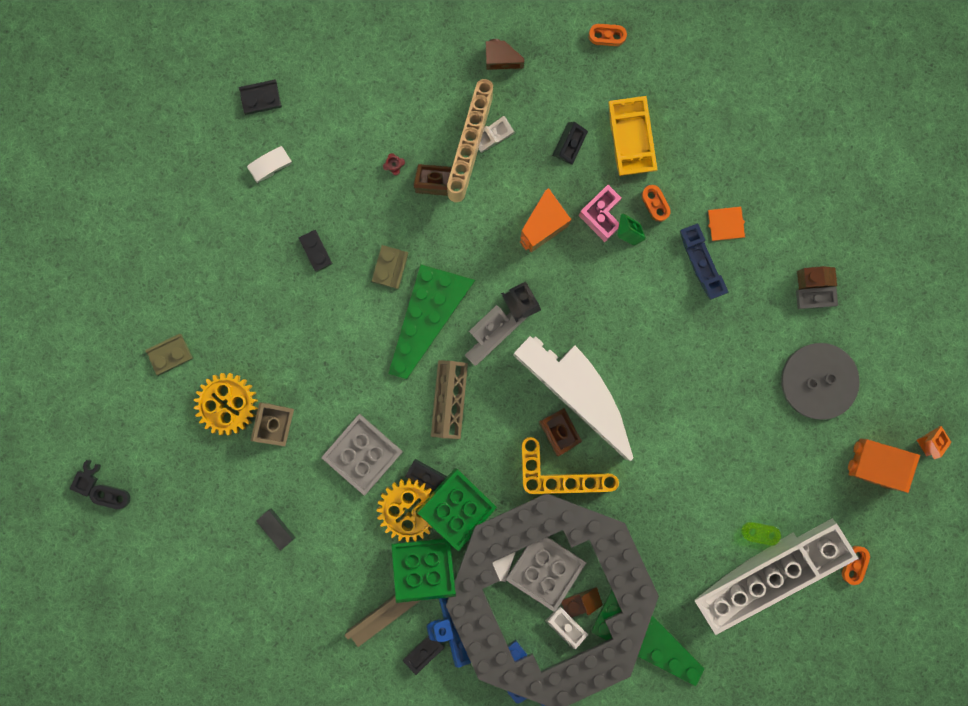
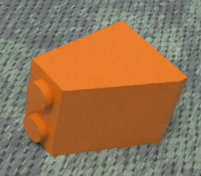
(544, 223)
(883, 465)

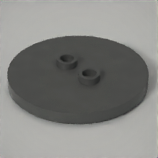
(820, 381)

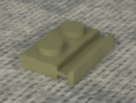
(390, 267)
(169, 354)

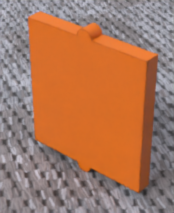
(726, 223)

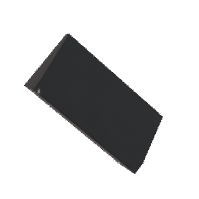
(570, 142)
(275, 529)

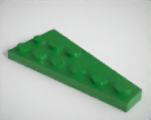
(430, 307)
(657, 647)

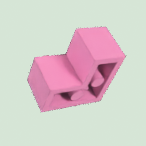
(597, 213)

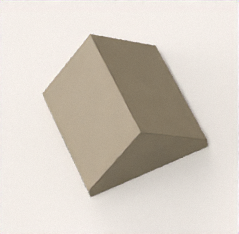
(272, 424)

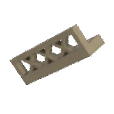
(445, 399)
(377, 620)

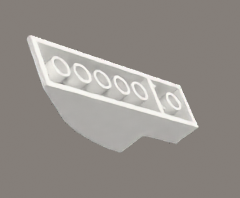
(580, 388)
(775, 575)

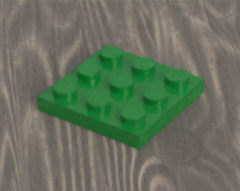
(456, 509)
(423, 570)

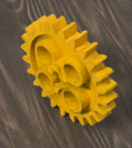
(235, 390)
(396, 498)

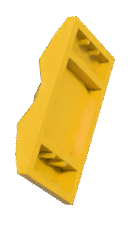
(632, 136)

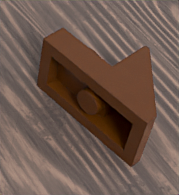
(583, 602)

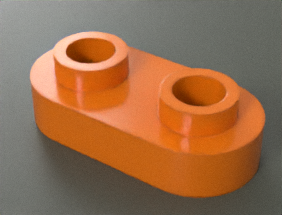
(607, 32)
(656, 203)
(858, 566)

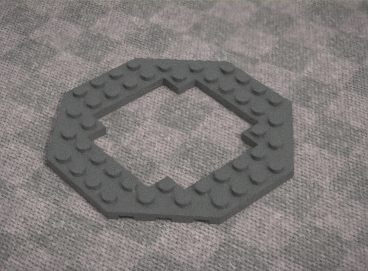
(586, 671)

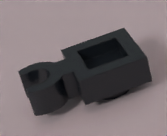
(85, 480)

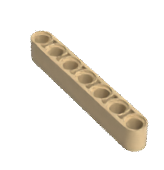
(481, 98)

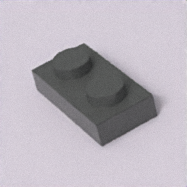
(816, 298)

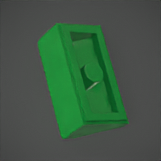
(630, 230)

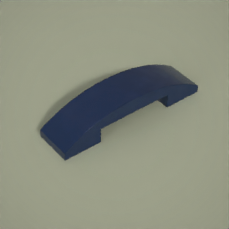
(702, 263)

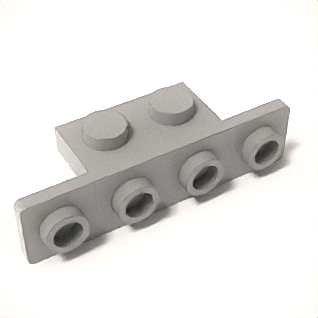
(491, 332)

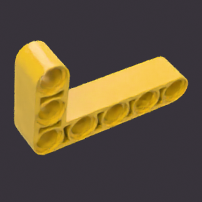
(560, 479)

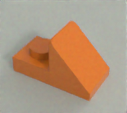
(934, 443)

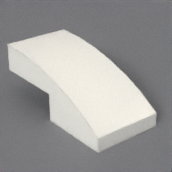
(495, 133)
(268, 164)

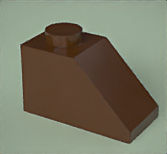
(502, 56)
(817, 277)

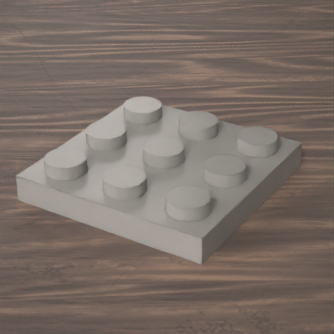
(362, 454)
(546, 572)

